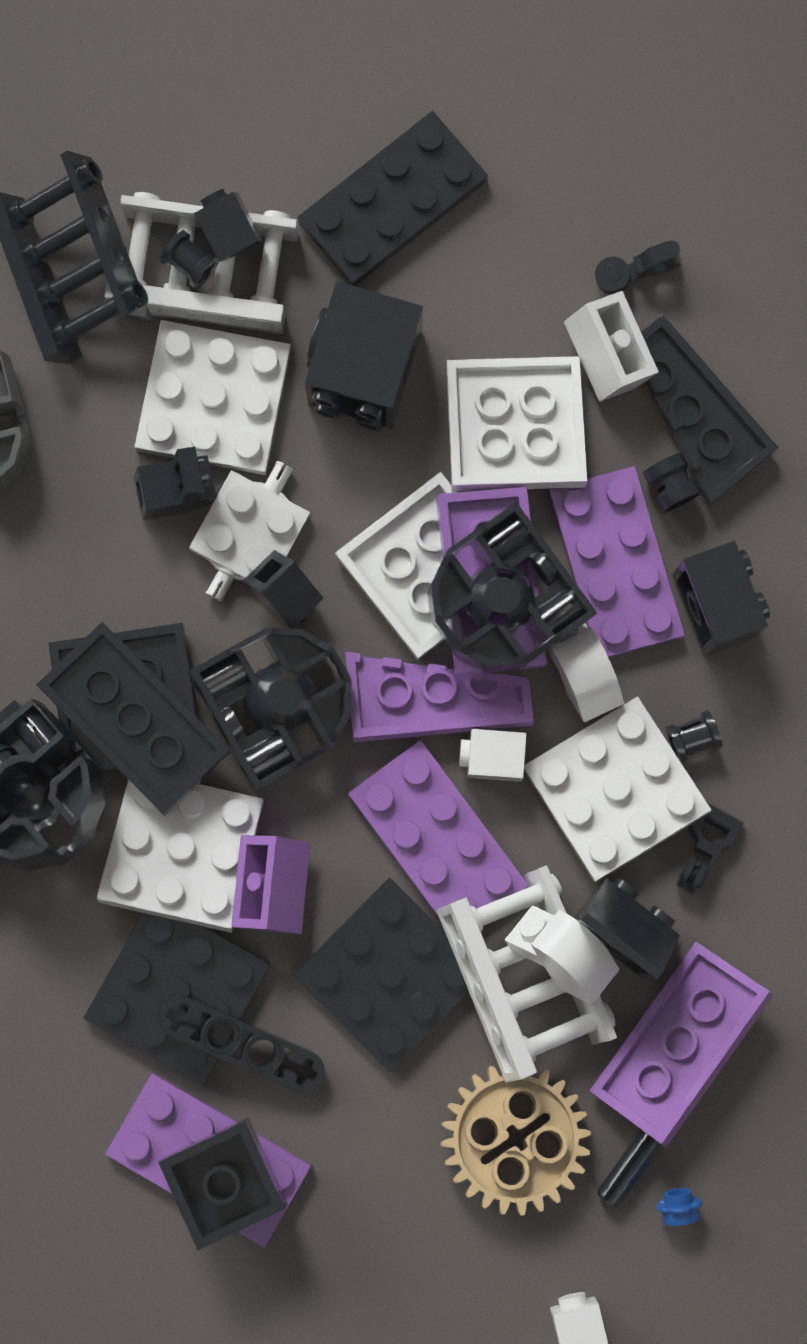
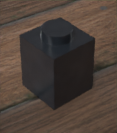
(227, 224)
(283, 589)

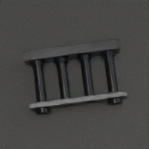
(30, 257)

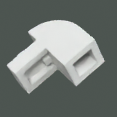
(586, 673)
(567, 951)

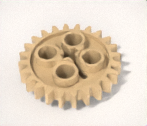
(538, 1174)

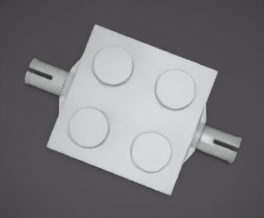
(247, 526)

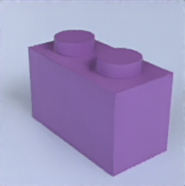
(271, 884)

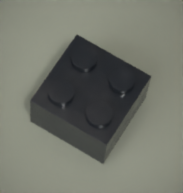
(721, 597)
(223, 1183)

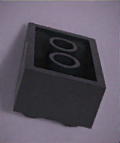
(629, 930)

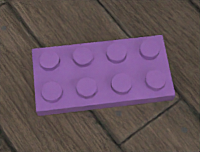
(457, 518)
(617, 562)
(435, 832)
(681, 1043)
(171, 1119)

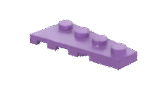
(421, 700)

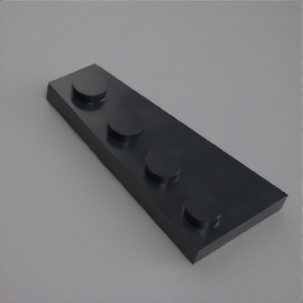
(702, 414)

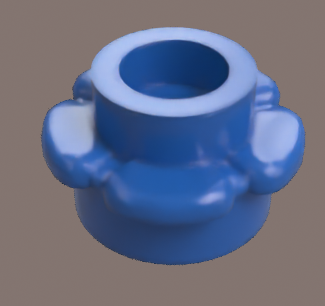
(679, 1207)

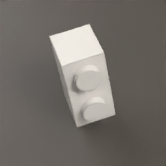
(610, 346)

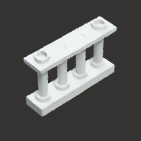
(218, 304)
(499, 1008)

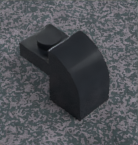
(174, 485)

